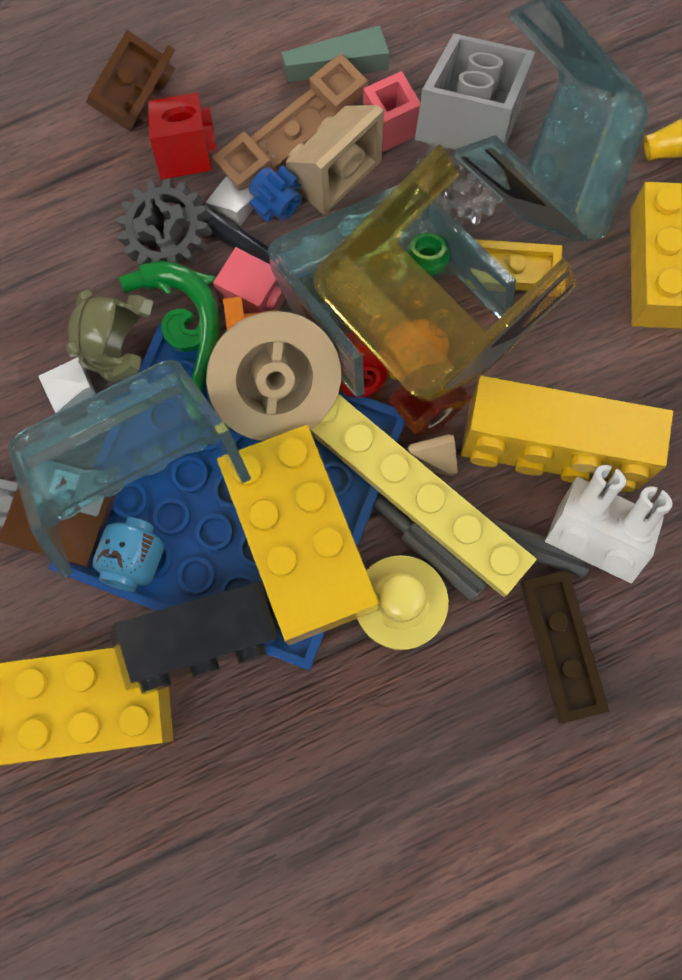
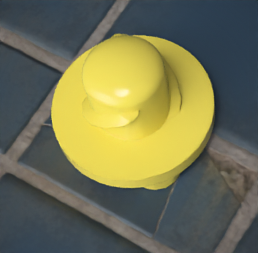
(410, 603)

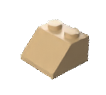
(338, 155)

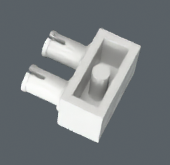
(607, 528)

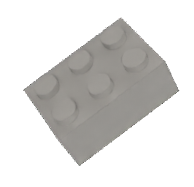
(473, 93)

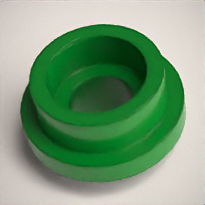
(429, 252)

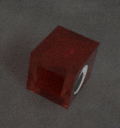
(428, 415)

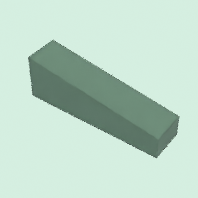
(362, 48)

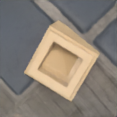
(437, 454)

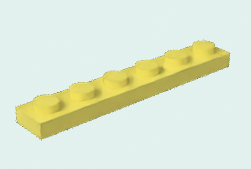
(423, 497)

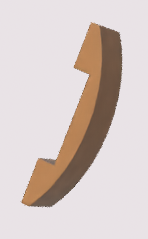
(331, 89)

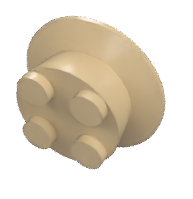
(273, 375)

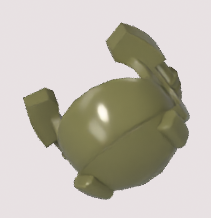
(98, 331)

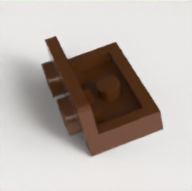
(130, 80)

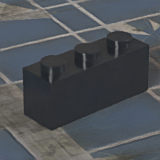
(193, 637)

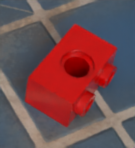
(181, 135)

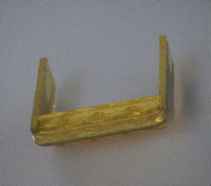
(405, 312)

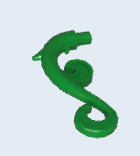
(194, 284)

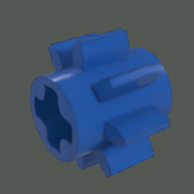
(275, 193)

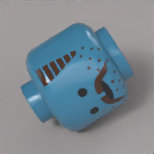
(128, 554)

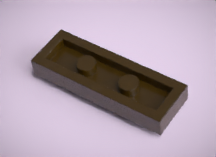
(564, 647)

